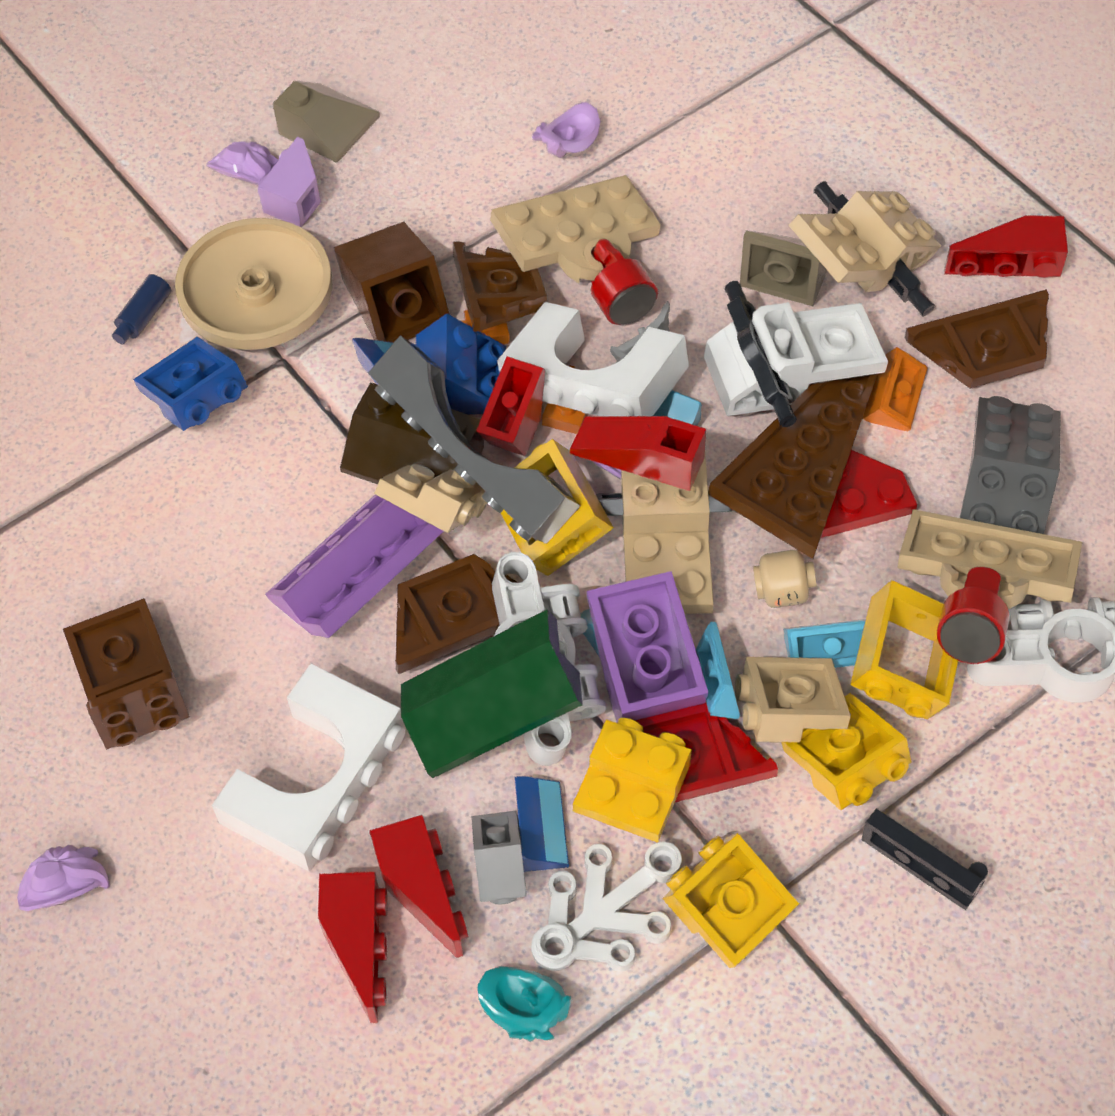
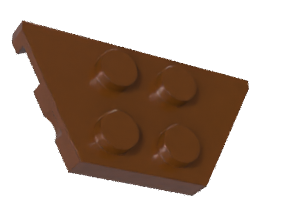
(496, 287)
(987, 341)
(444, 611)

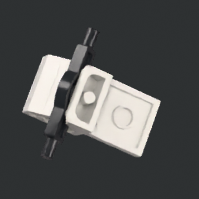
(775, 353)

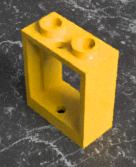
(582, 527)
(920, 615)

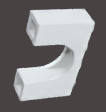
(626, 388)
(304, 824)

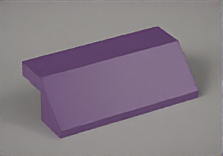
(351, 566)

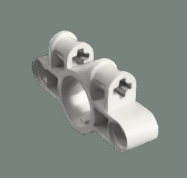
(520, 602)
(1030, 661)

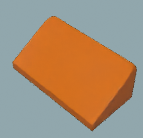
(896, 392)

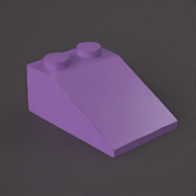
(646, 647)

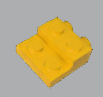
(854, 759)
(633, 778)
(729, 898)

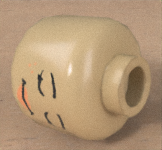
(784, 578)

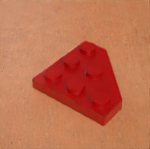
(868, 495)

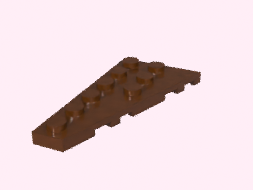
(793, 472)

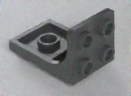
(1013, 464)

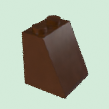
(392, 282)

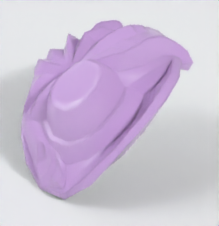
(571, 131)
(244, 161)
(60, 876)

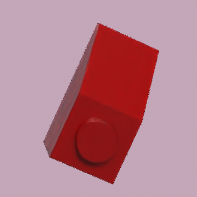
(514, 407)

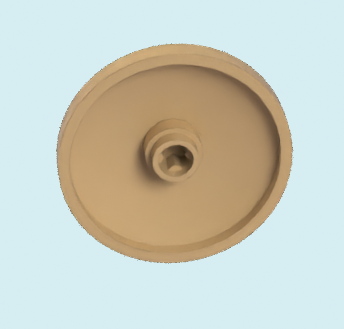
(254, 283)

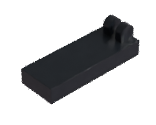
(924, 860)

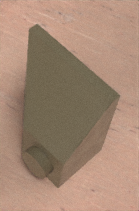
(322, 118)
(780, 267)

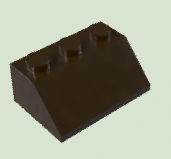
(384, 442)

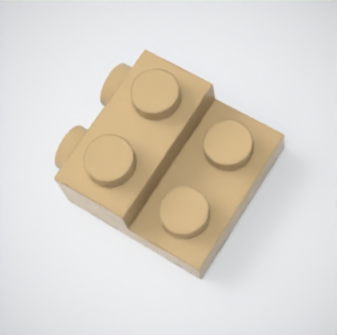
(441, 500)
(789, 697)

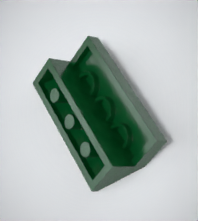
(489, 694)

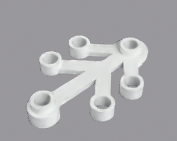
(602, 912)

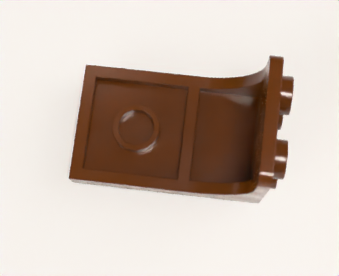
(125, 674)

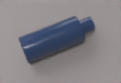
(140, 308)

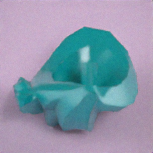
(523, 1002)

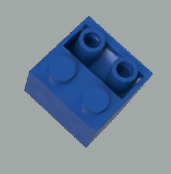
(466, 359)

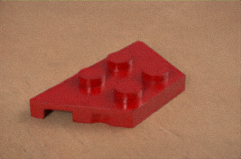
(719, 751)

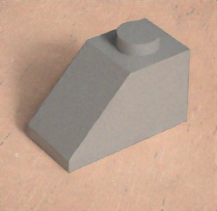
(498, 857)

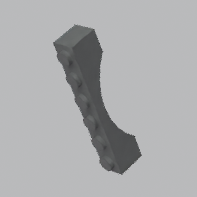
(418, 386)

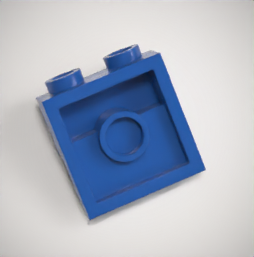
(192, 383)

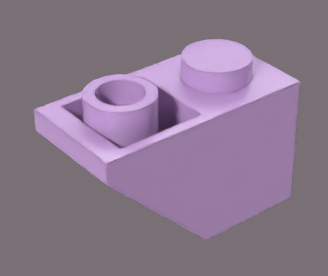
(291, 186)

